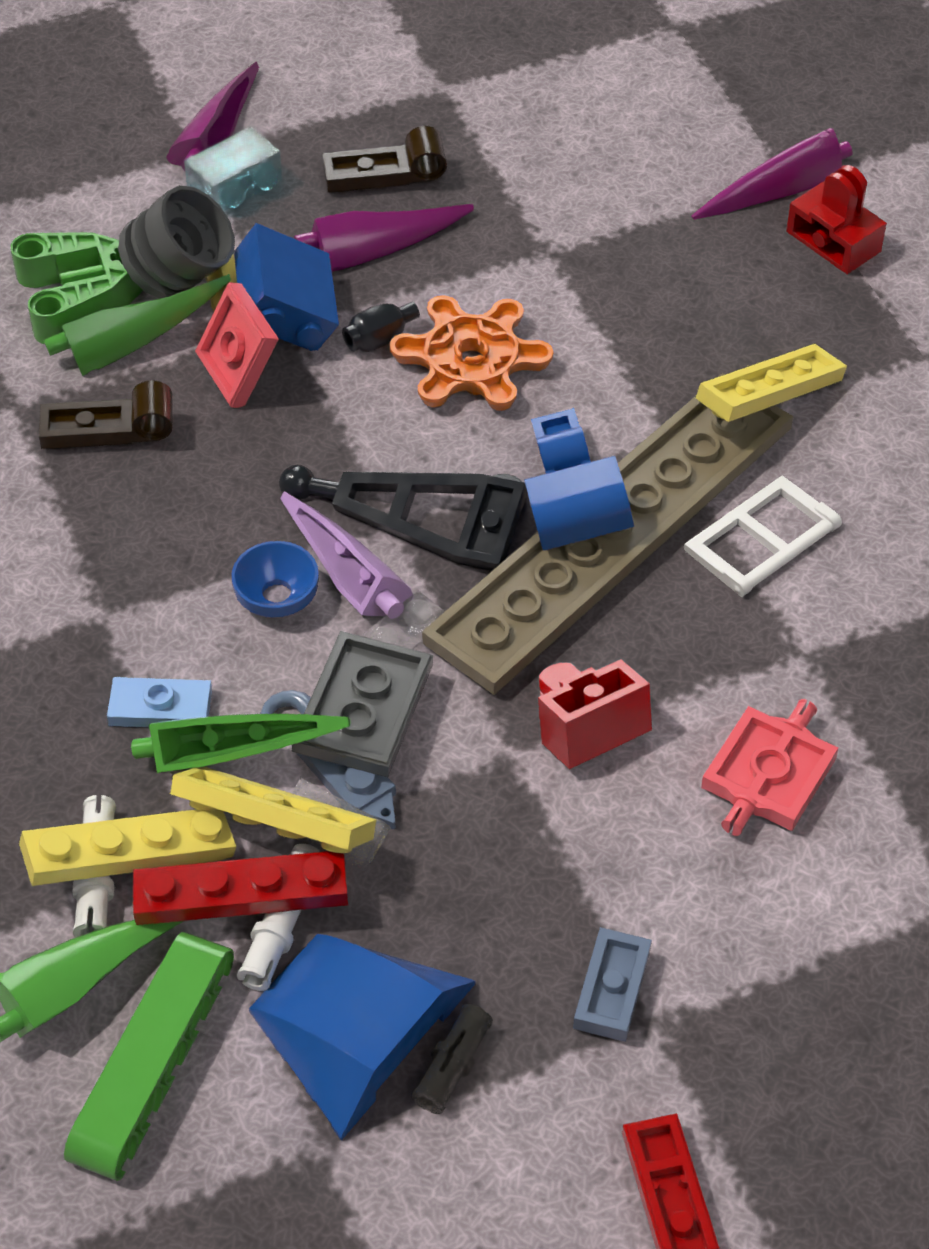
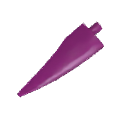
(215, 120)
(783, 175)
(368, 235)

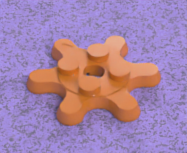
(462, 332)

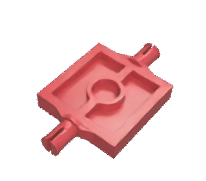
(769, 767)

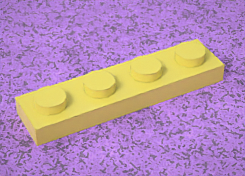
(770, 382)
(289, 813)
(125, 845)

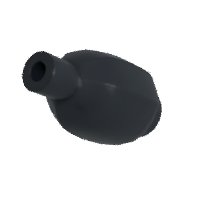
(378, 325)

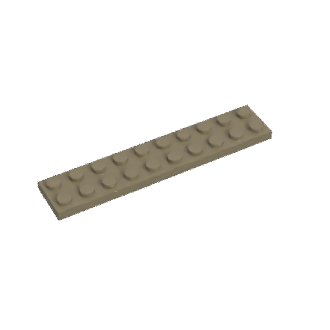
(543, 593)

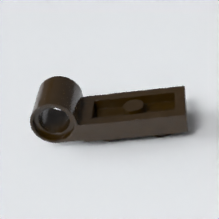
(416, 161)
(109, 422)

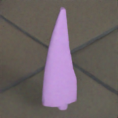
(352, 566)

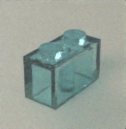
(235, 168)

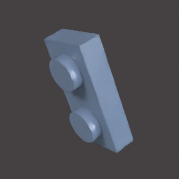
(612, 984)

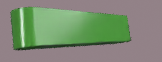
(146, 1055)

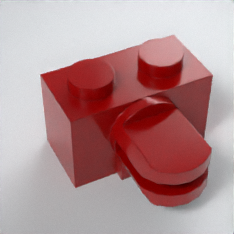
(834, 221)
(591, 710)

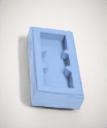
(152, 700)

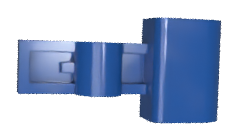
(575, 495)

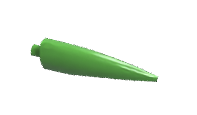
(124, 329)
(228, 737)
(65, 973)

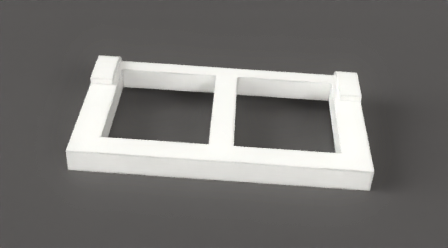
(825, 517)

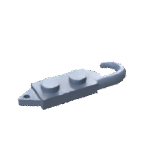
(359, 788)

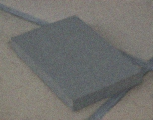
(378, 691)

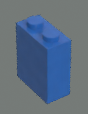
(288, 285)

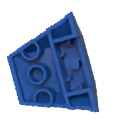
(351, 1019)

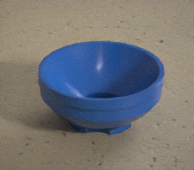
(272, 565)

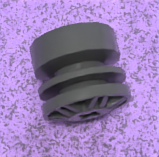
(176, 242)

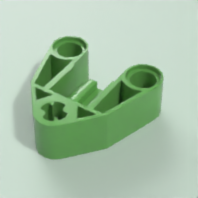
(84, 265)

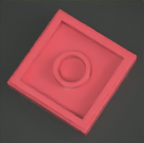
(236, 345)

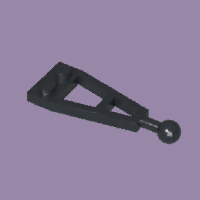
(486, 529)

